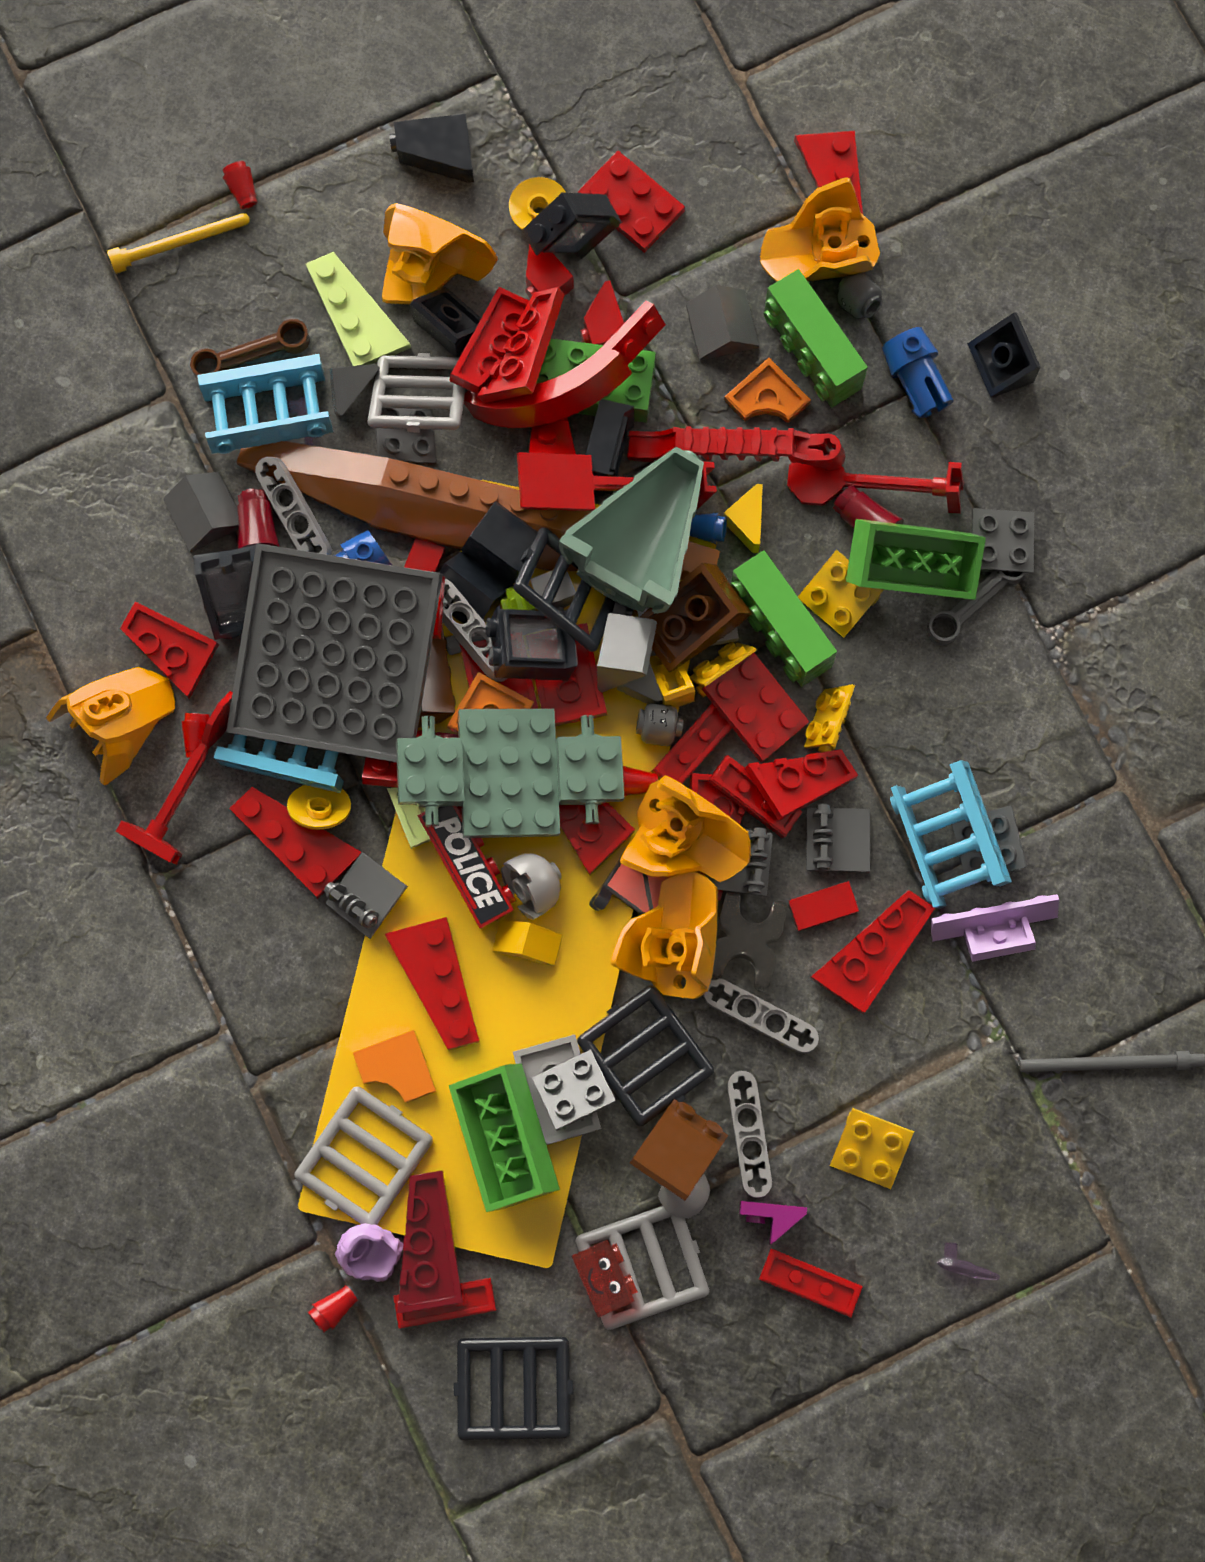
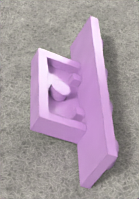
(996, 929)

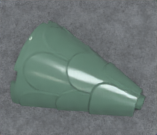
(640, 534)

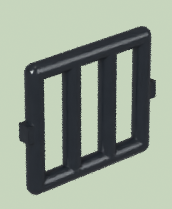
(544, 603)
(666, 1019)
(530, 1429)

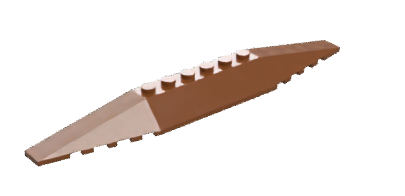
(417, 498)

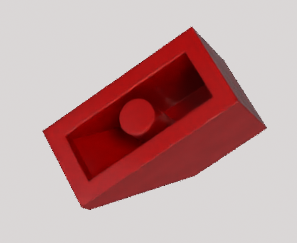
(546, 272)
(602, 317)

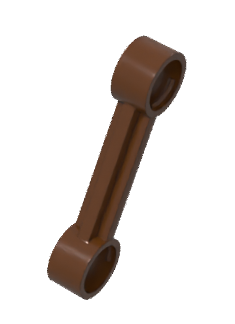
(254, 349)

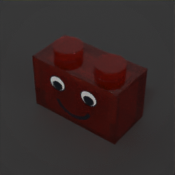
(603, 1277)

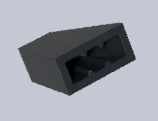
(435, 145)

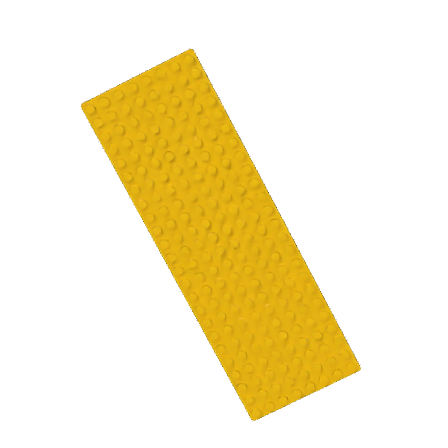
(510, 998)

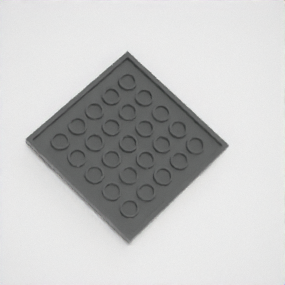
(333, 652)

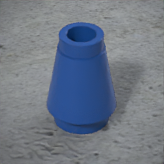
(709, 527)

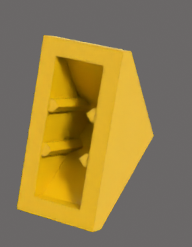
(745, 518)
(674, 686)
(527, 941)

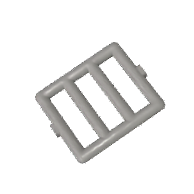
(415, 423)
(341, 1122)
(670, 1297)

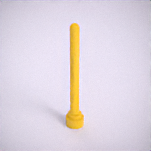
(121, 258)

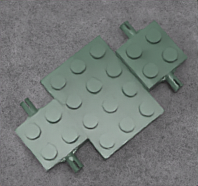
(509, 772)

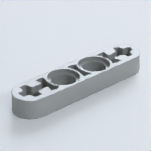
(298, 507)
(465, 631)
(762, 1012)
(746, 1134)

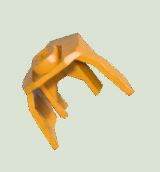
(825, 221)
(428, 254)
(119, 714)
(685, 835)
(673, 938)

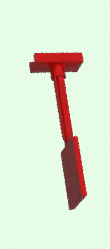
(568, 482)

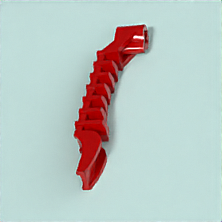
(739, 442)

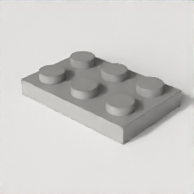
(540, 1059)

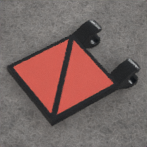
(631, 887)

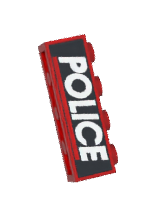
(469, 868)

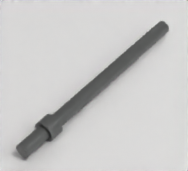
(1180, 1060)

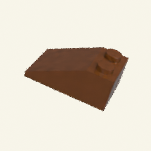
(698, 617)
(679, 1149)

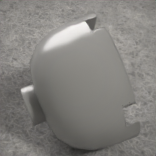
(533, 882)

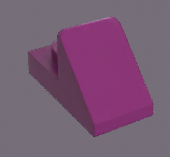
(781, 1216)

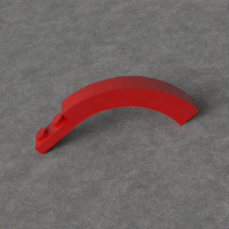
(579, 386)

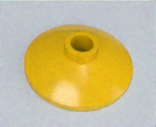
(529, 195)
(318, 807)

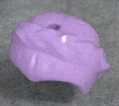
(368, 1252)

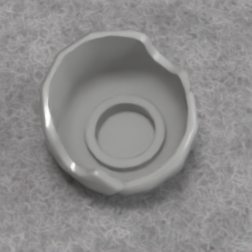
(692, 1205)

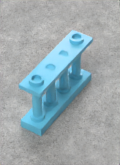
(260, 378)
(292, 770)
(981, 840)

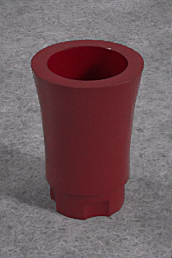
(858, 505)
(255, 519)

